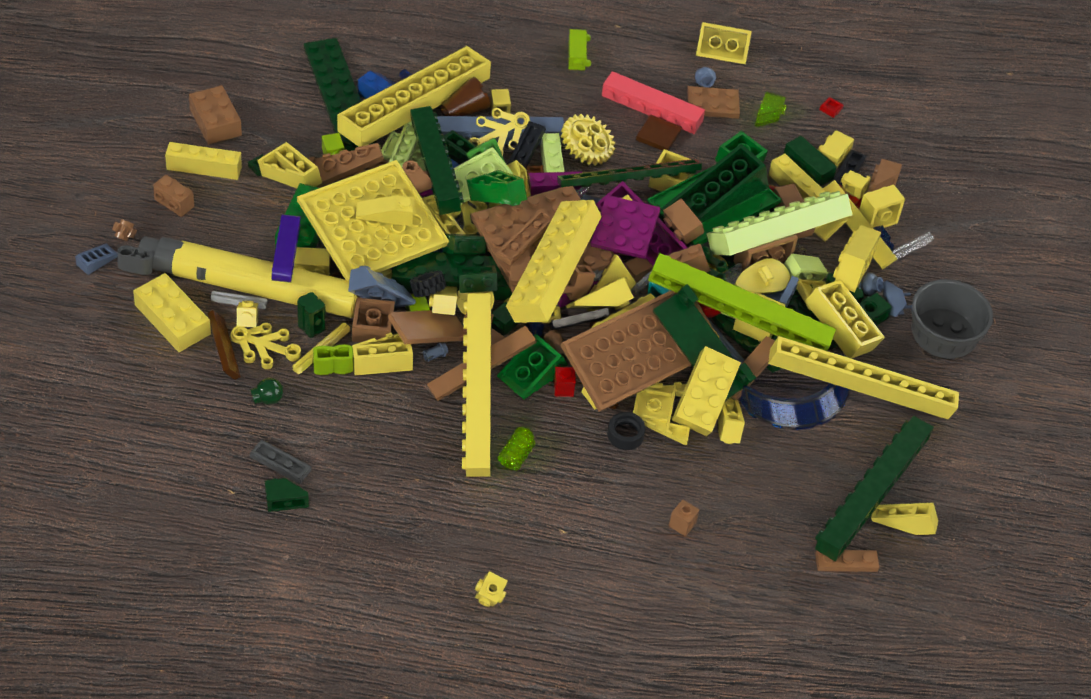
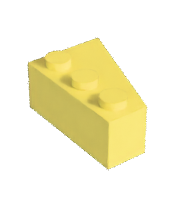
(289, 167)
(382, 356)

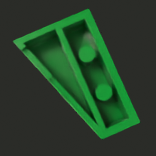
(497, 188)

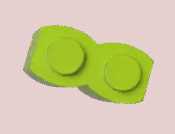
(333, 359)

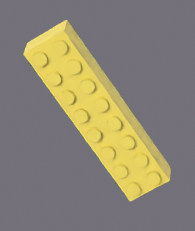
(554, 261)

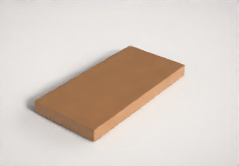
(426, 327)

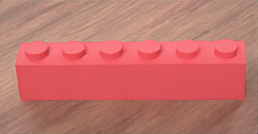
(652, 102)

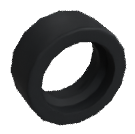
(621, 442)

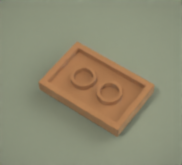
(715, 101)

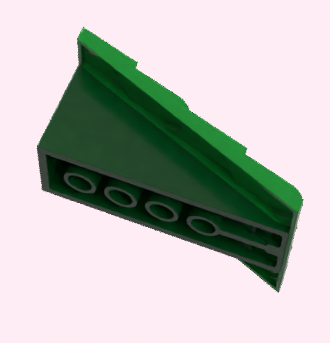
(723, 192)

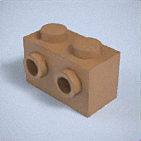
(173, 195)

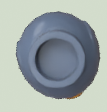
(705, 77)
(871, 284)

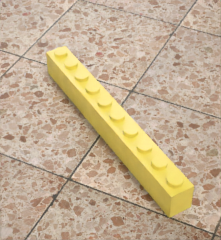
(863, 378)
(478, 386)

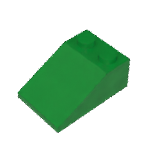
(532, 368)

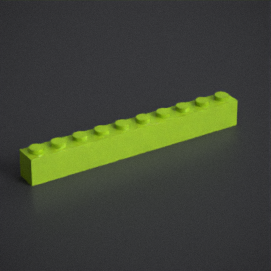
(741, 303)

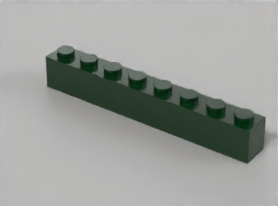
(436, 161)

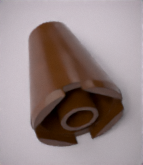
(466, 100)

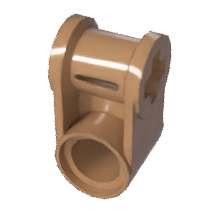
(417, 176)

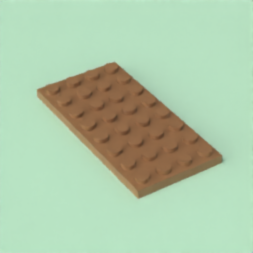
(626, 354)

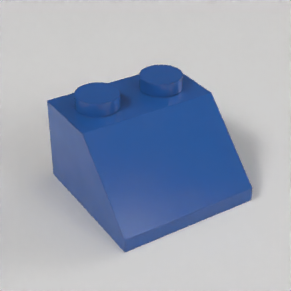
(372, 83)

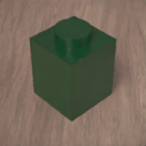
(502, 320)

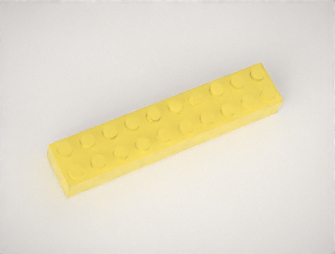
(428, 87)

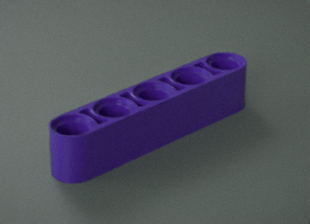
(286, 248)

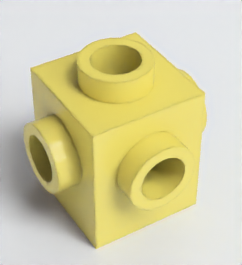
(490, 589)

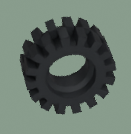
(428, 283)

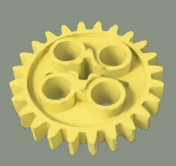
(587, 139)

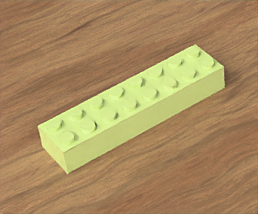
(779, 224)

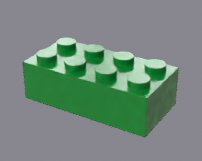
(307, 235)

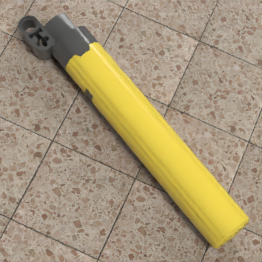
(234, 272)

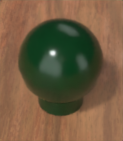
(268, 391)

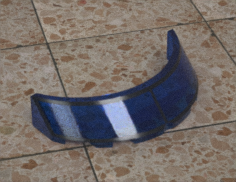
(796, 412)

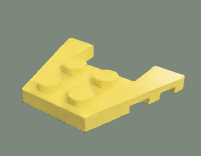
(655, 409)

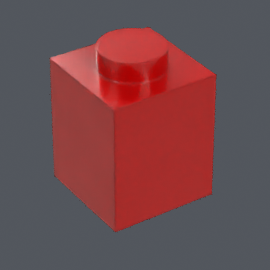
(564, 381)

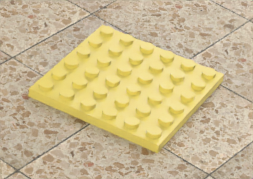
(367, 242)

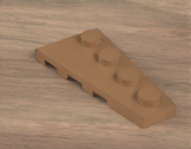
(346, 162)

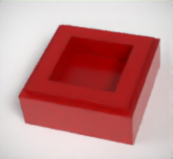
(831, 107)

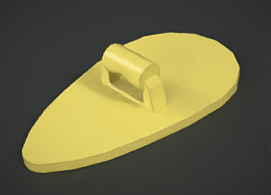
(764, 277)

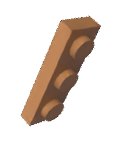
(849, 561)

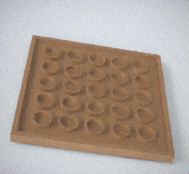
(498, 222)

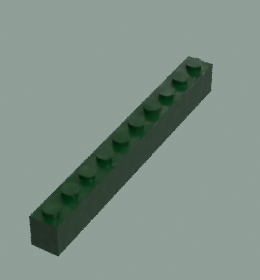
(873, 488)

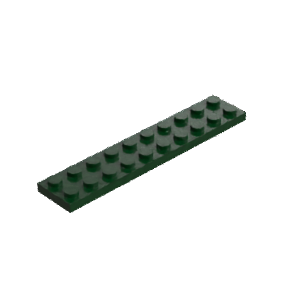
(333, 81)

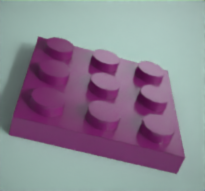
(625, 227)

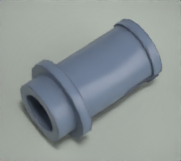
(436, 351)

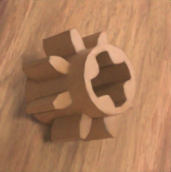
(124, 229)

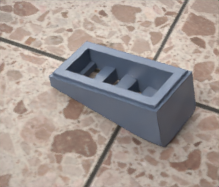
(94, 264)

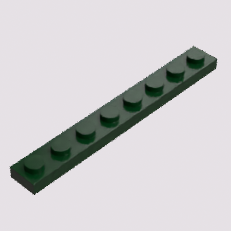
(637, 173)

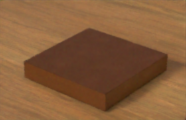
(658, 133)

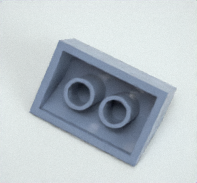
(376, 286)

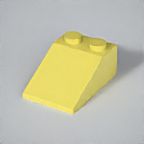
(611, 295)

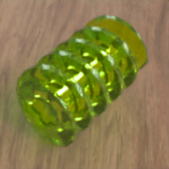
(517, 449)

